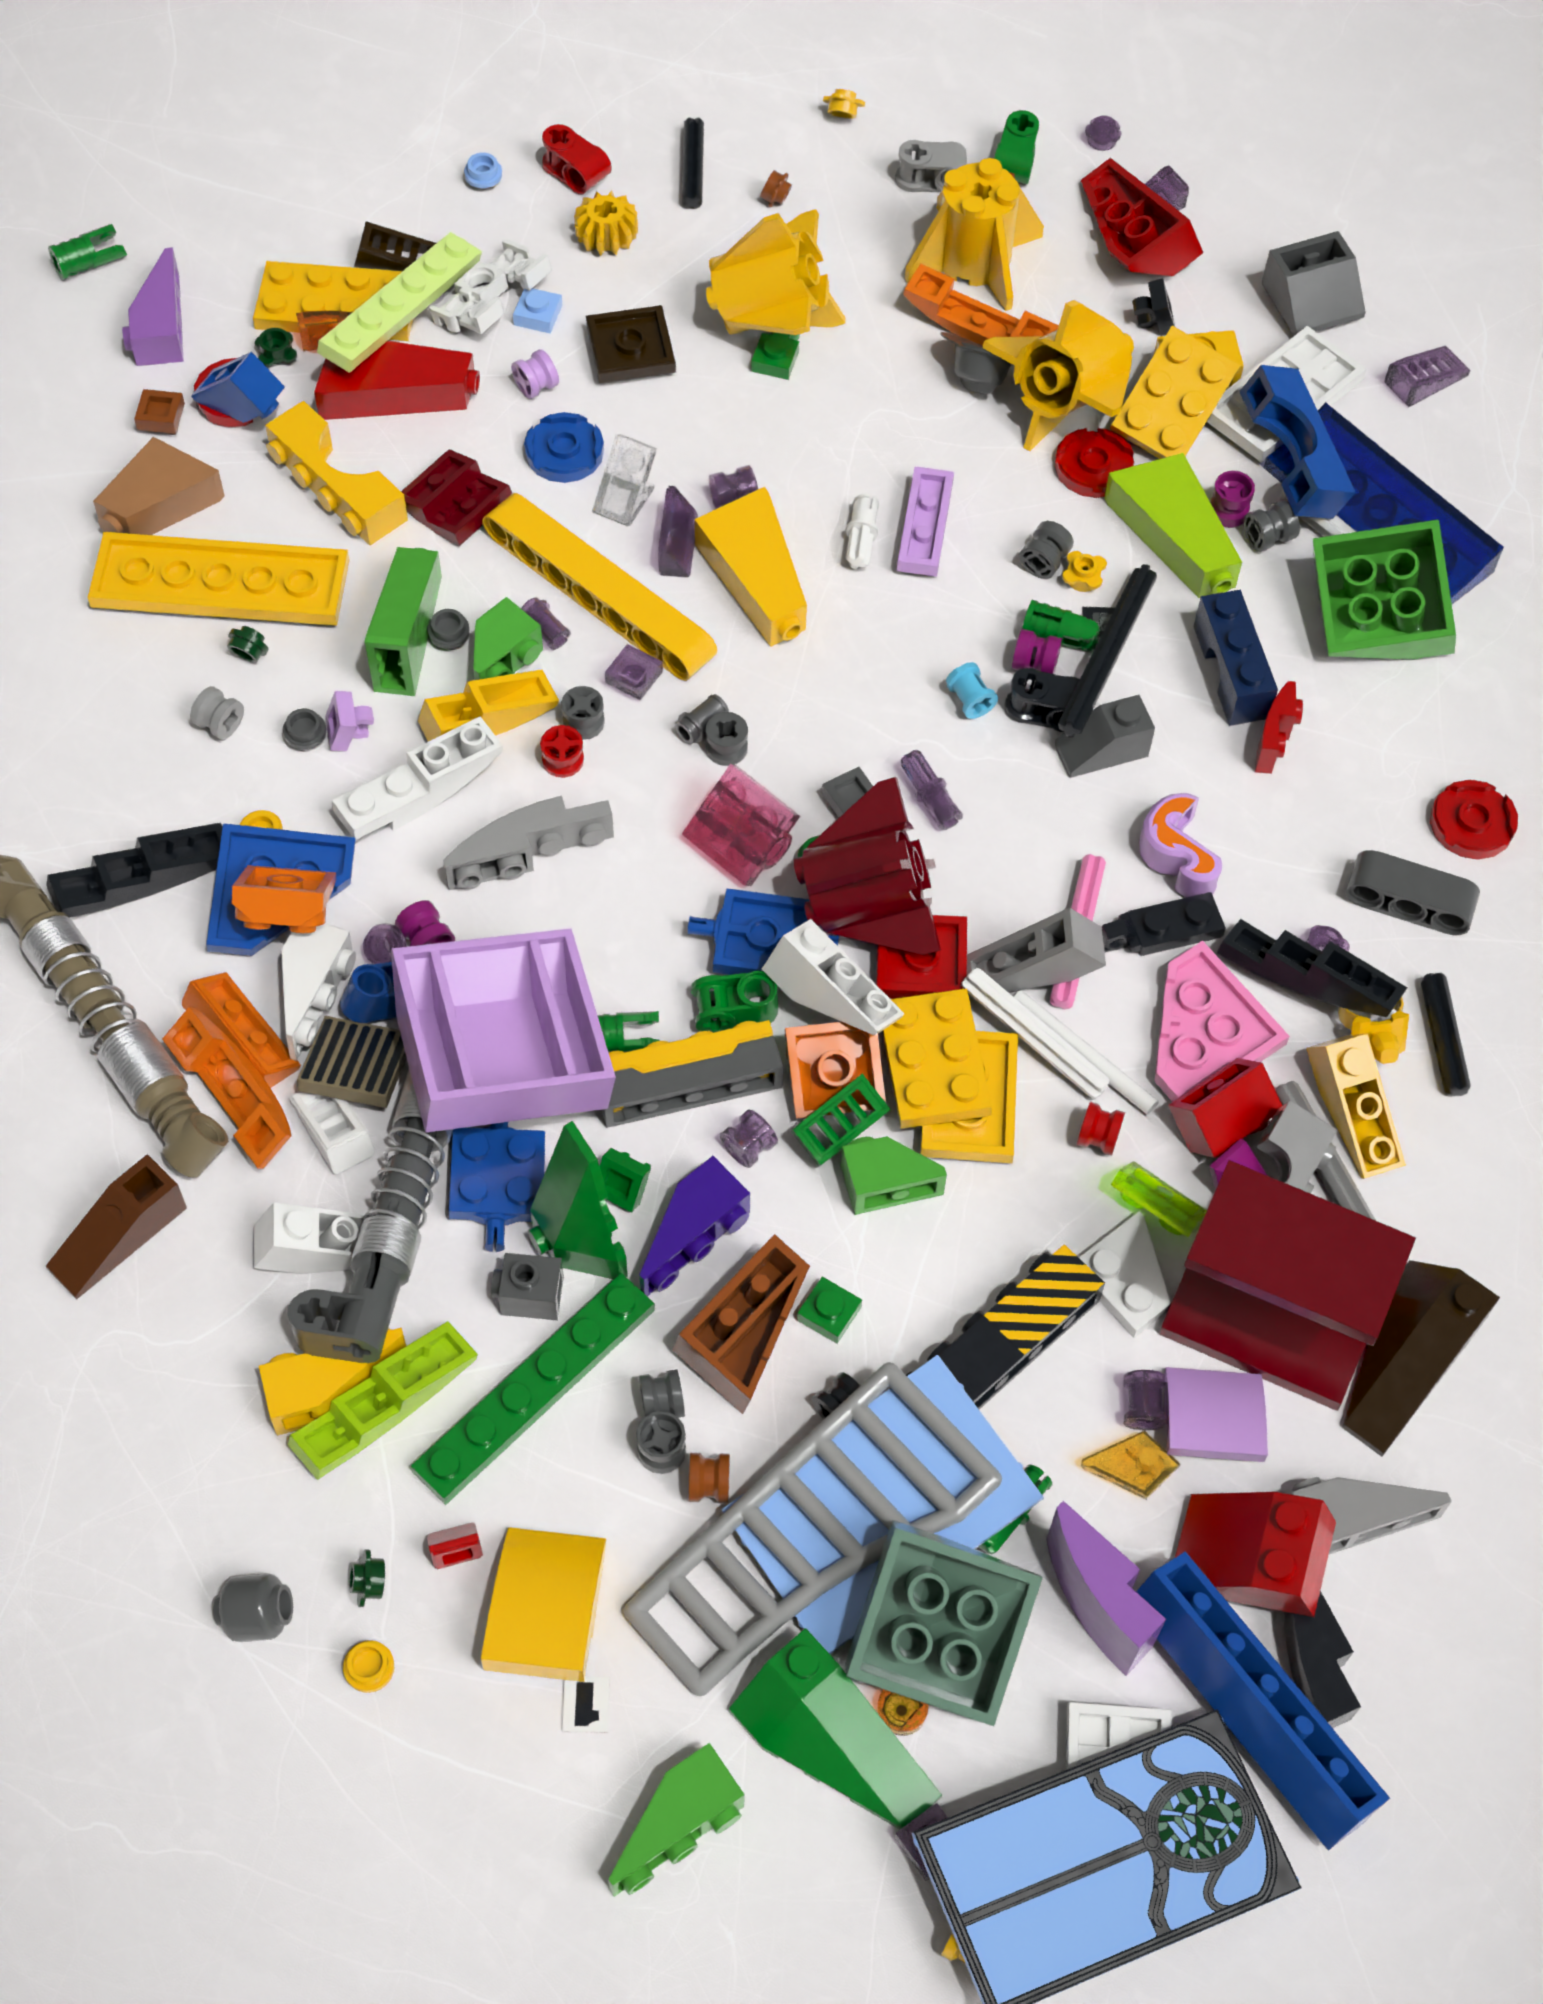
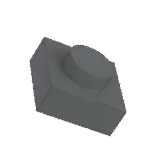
(846, 790)

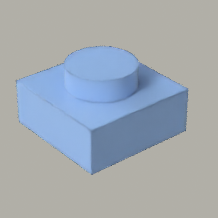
(537, 310)

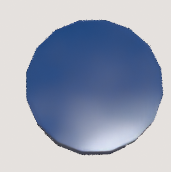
(564, 447)

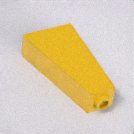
(754, 564)

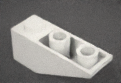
(311, 974)
(828, 981)
(305, 1239)

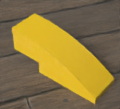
(499, 701)

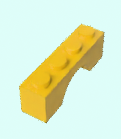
(364, 502)

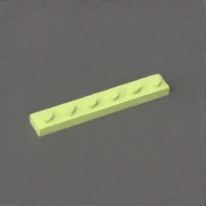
(398, 302)

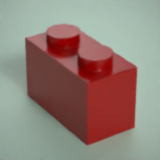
(1226, 1107)

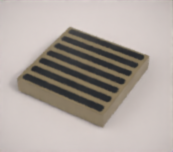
(353, 1062)

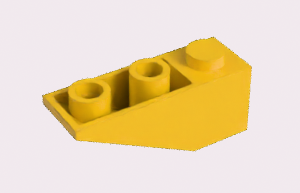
(1357, 1102)
(304, 1385)

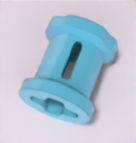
(971, 690)

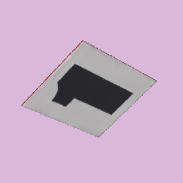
(586, 1705)

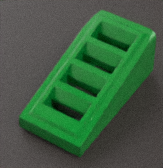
(812, 1144)

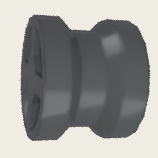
(585, 702)
(729, 748)
(662, 1393)

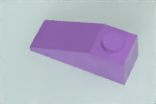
(156, 316)

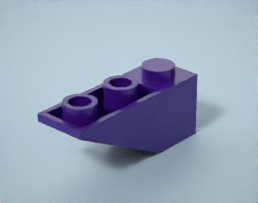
(699, 1213)

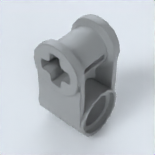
(930, 164)

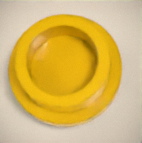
(368, 1666)

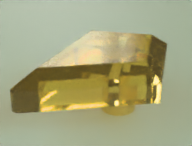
(1133, 1464)

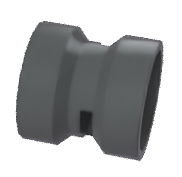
(1269, 526)
(1048, 546)
(659, 1431)

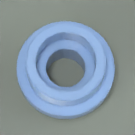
(483, 170)

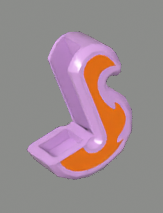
(1173, 851)

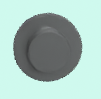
(448, 629)
(304, 729)

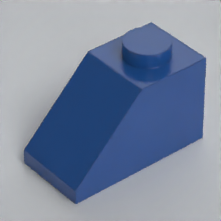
(240, 389)

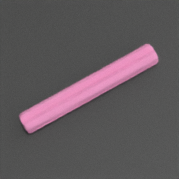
(1085, 904)

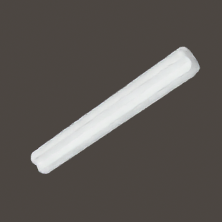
(1035, 1033)

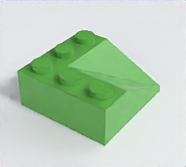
(1385, 593)

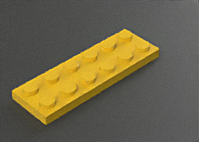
(219, 578)

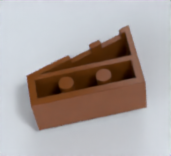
(740, 1325)

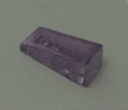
(1412, 390)

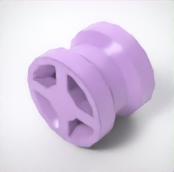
(535, 374)

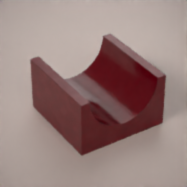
(1286, 1285)

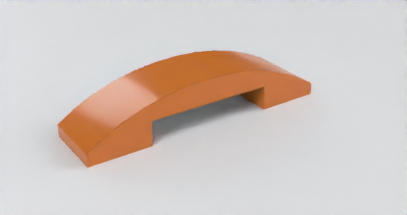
(965, 316)
(233, 1081)

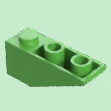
(686, 1805)

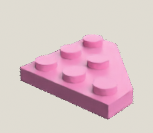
(1208, 1022)

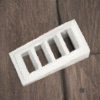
(343, 1148)

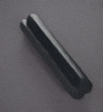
(693, 162)
(1445, 1034)

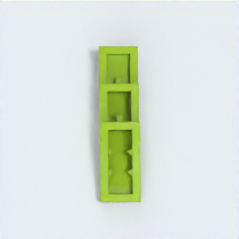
(383, 1400)

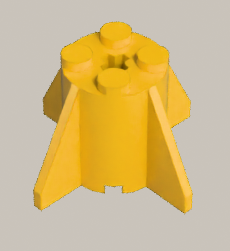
(977, 227)
(774, 279)
(1068, 368)

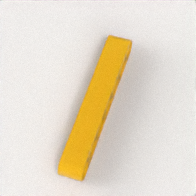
(600, 586)

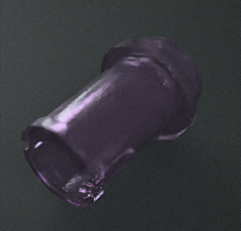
(550, 626)

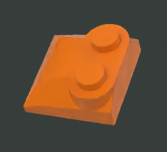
(282, 897)
(827, 1060)

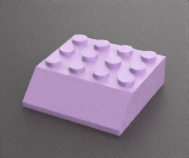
(500, 1030)

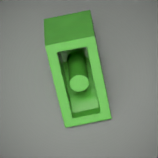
(888, 1174)

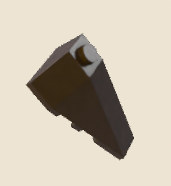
(1420, 1339)

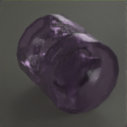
(730, 487)

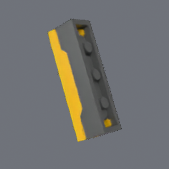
(693, 1072)

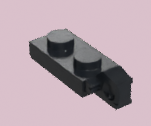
(1165, 926)

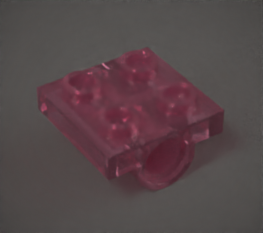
(742, 826)

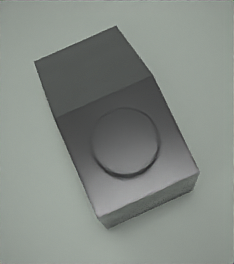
(1111, 737)

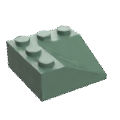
(942, 1623)

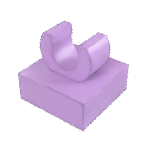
(346, 721)

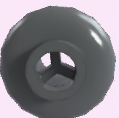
(253, 1607)

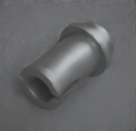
(692, 725)

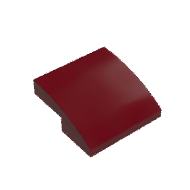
(453, 496)

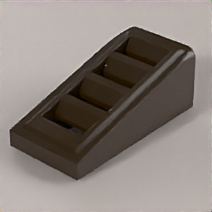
(385, 239)

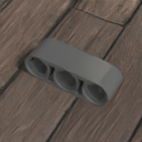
(1413, 892)

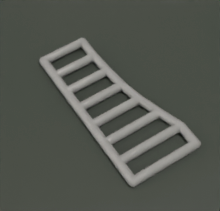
(813, 1583)

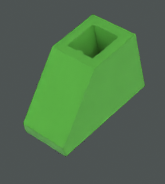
(505, 641)

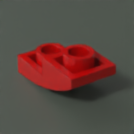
(1281, 717)

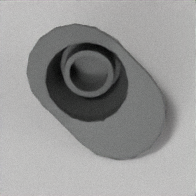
(976, 366)

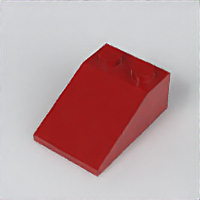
(1260, 1547)

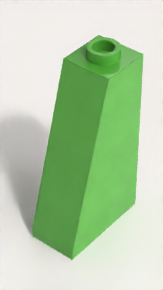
(401, 620)

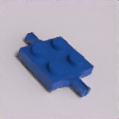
(749, 929)
(495, 1177)

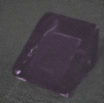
(1170, 187)

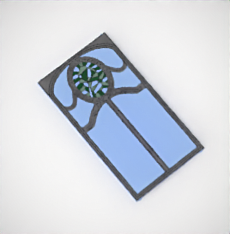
(1105, 1863)

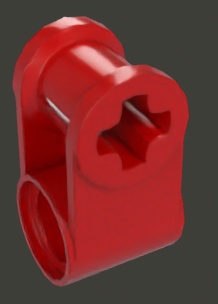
(573, 159)

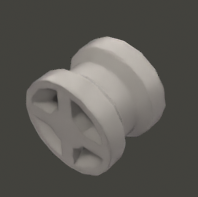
(217, 712)

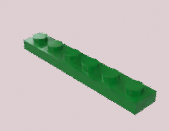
(532, 1388)

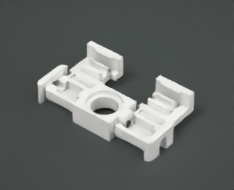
(481, 306)

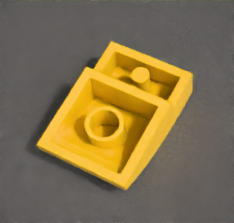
(544, 1604)

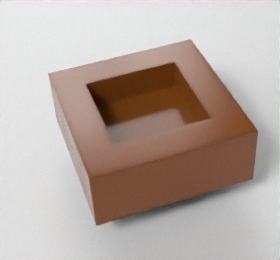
(159, 411)

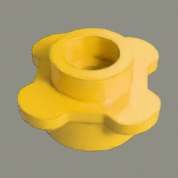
(843, 103)
(1085, 579)

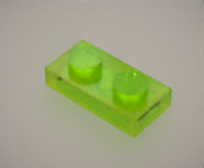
(1147, 1191)

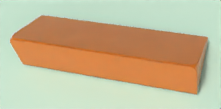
(237, 1017)

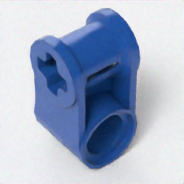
(370, 994)

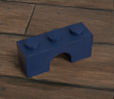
(1245, 676)

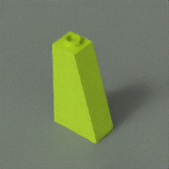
(1176, 522)

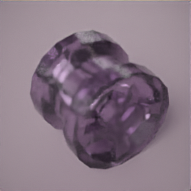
(748, 1138)

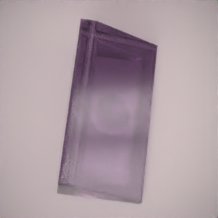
(676, 535)

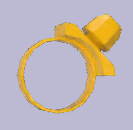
(1385, 1036)

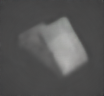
(624, 481)

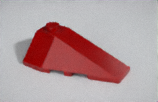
(1138, 223)

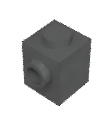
(529, 1286)

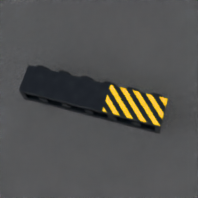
(1021, 1324)

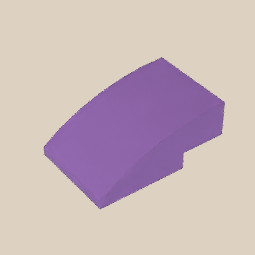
(1100, 1590)

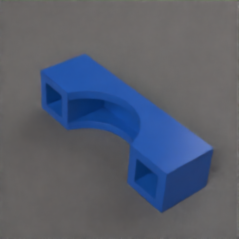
(1284, 406)

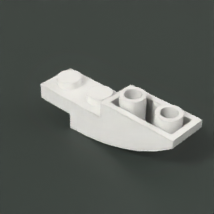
(422, 783)

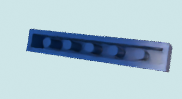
(1261, 1703)

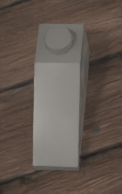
(1043, 953)
(1372, 1509)

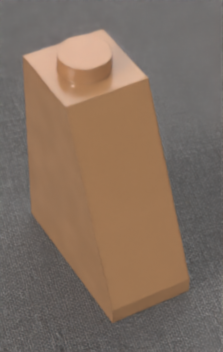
(157, 491)

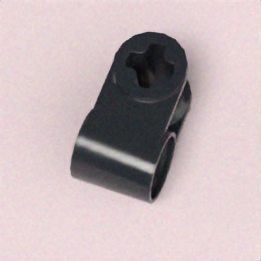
(1045, 697)

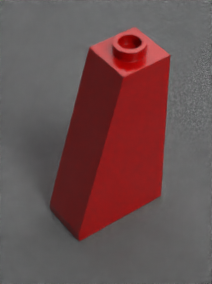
(397, 382)

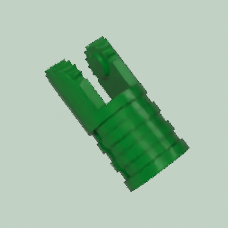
(79, 254)
(1074, 629)
(613, 1029)

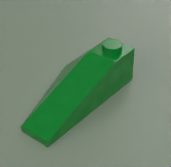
(571, 1212)
(825, 1726)

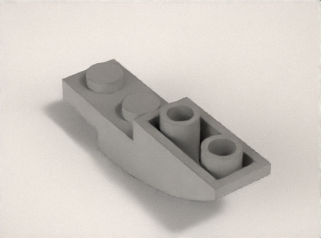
(510, 841)

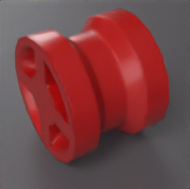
(562, 740)
(1100, 1128)

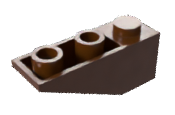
(117, 1225)

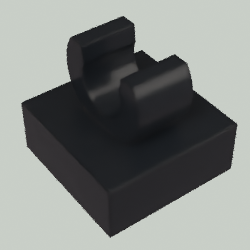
(1155, 308)

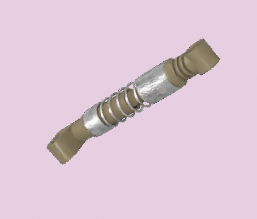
(128, 1050)

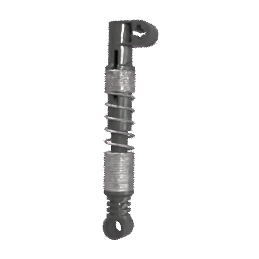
(382, 1252)

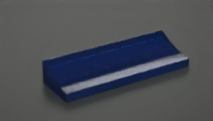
(1395, 496)

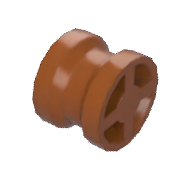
(709, 1477)

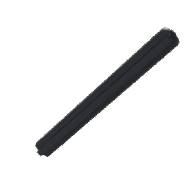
(1107, 651)

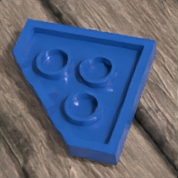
(268, 848)

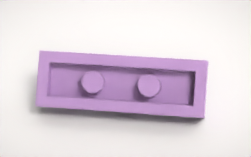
(925, 521)

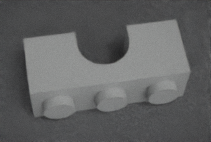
(1298, 1144)

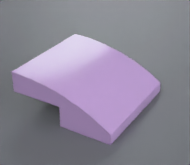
(1215, 1414)

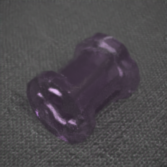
(1145, 1400)

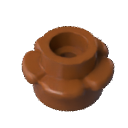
(776, 188)

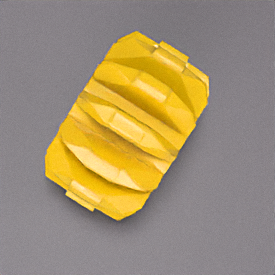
(606, 223)

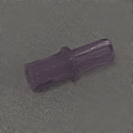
(931, 790)

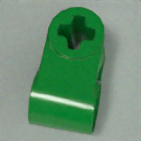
(1017, 144)
(733, 1001)

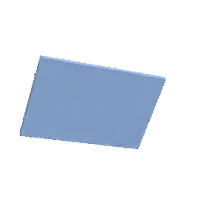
(837, 1612)

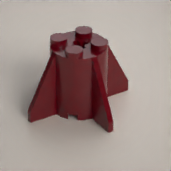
(870, 877)

